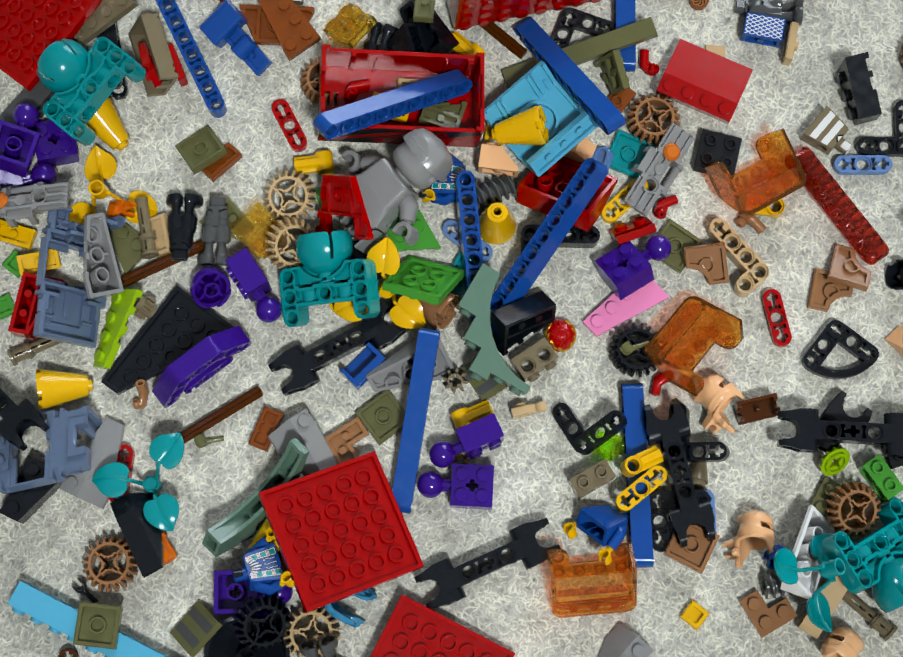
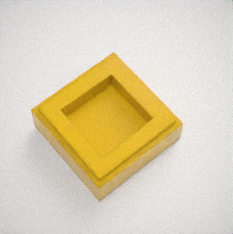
(694, 615)

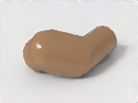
(751, 220)
(143, 392)

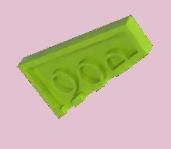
(115, 327)

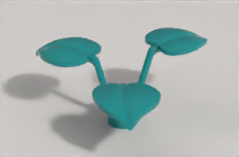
(161, 511)
(786, 569)

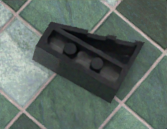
(436, 34)
(857, 89)
(521, 318)
(25, 503)

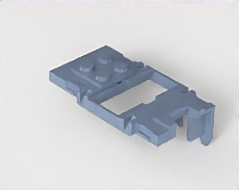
(66, 311)
(65, 454)

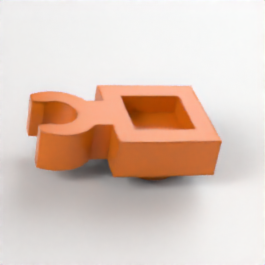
(121, 208)

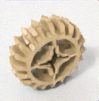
(293, 188)
(282, 230)
(314, 620)

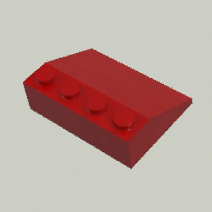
(704, 81)
(544, 191)

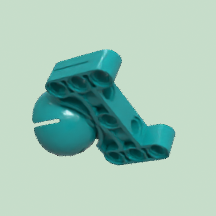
(77, 77)
(324, 264)
(886, 569)

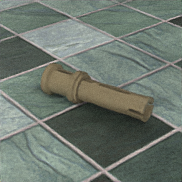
(146, 235)
(28, 350)
(877, 617)

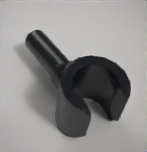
(84, 591)

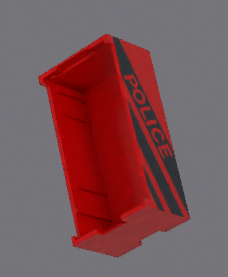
(382, 69)

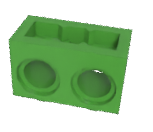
(880, 478)

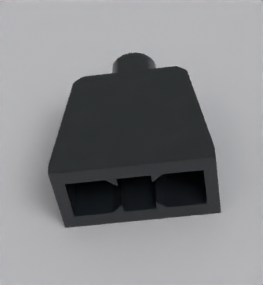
(408, 39)

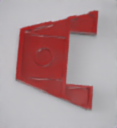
(343, 197)

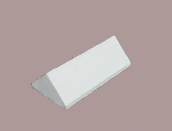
(812, 525)

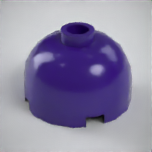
(210, 287)

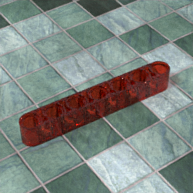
(841, 209)

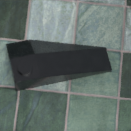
(140, 535)

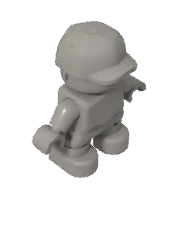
(388, 187)

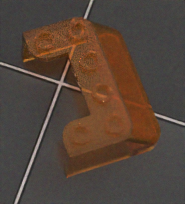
(765, 180)
(689, 337)
(591, 585)

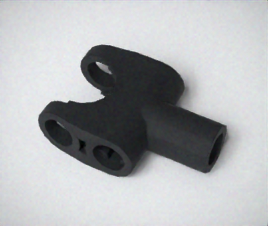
(835, 412)

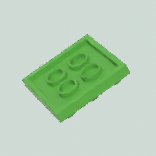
(423, 280)

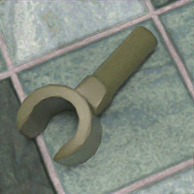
(627, 348)
(201, 441)

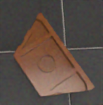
(260, 26)

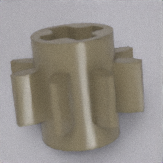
(145, 307)
(460, 377)

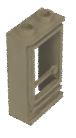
(149, 30)

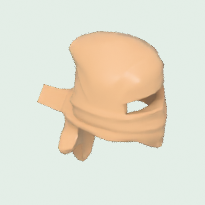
(715, 398)
(753, 534)
(842, 643)

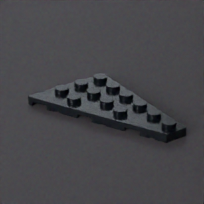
(166, 337)

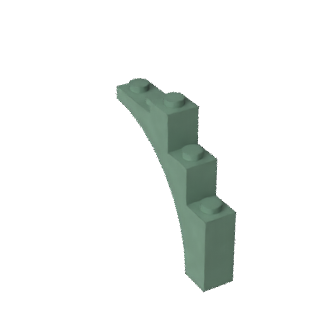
(478, 335)
(243, 521)

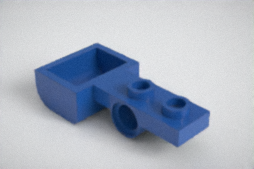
(226, 27)

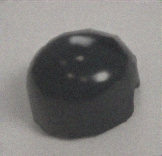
(891, 274)

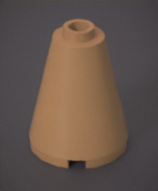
(441, 315)

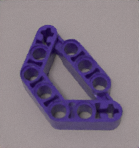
(199, 364)

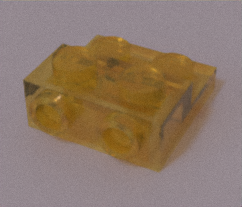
(349, 26)
(252, 230)

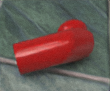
(644, 63)
(354, 87)
(662, 206)
(657, 382)

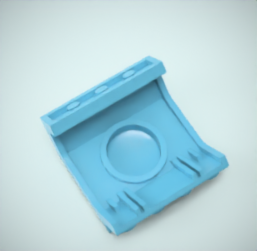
(565, 119)

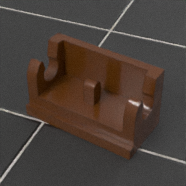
(756, 409)

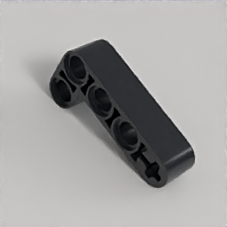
(584, 243)

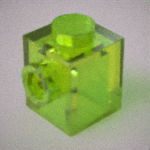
(611, 448)

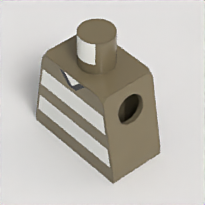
(827, 132)

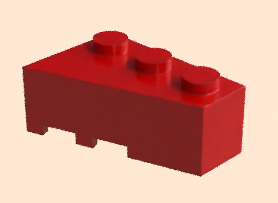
(26, 307)

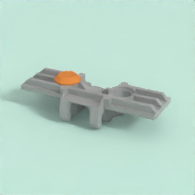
(653, 166)
(41, 199)

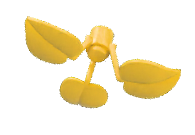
(98, 167)
(407, 312)

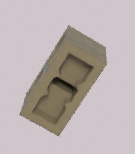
(531, 356)
(591, 479)

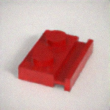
(148, 64)
(629, 231)

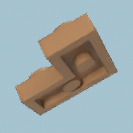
(344, 438)
(764, 618)

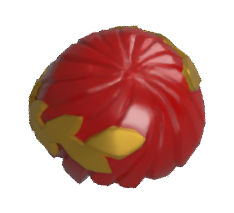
(560, 334)

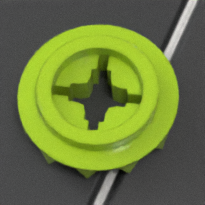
(841, 458)

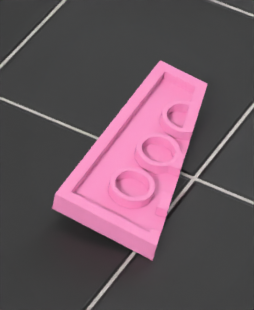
(616, 311)

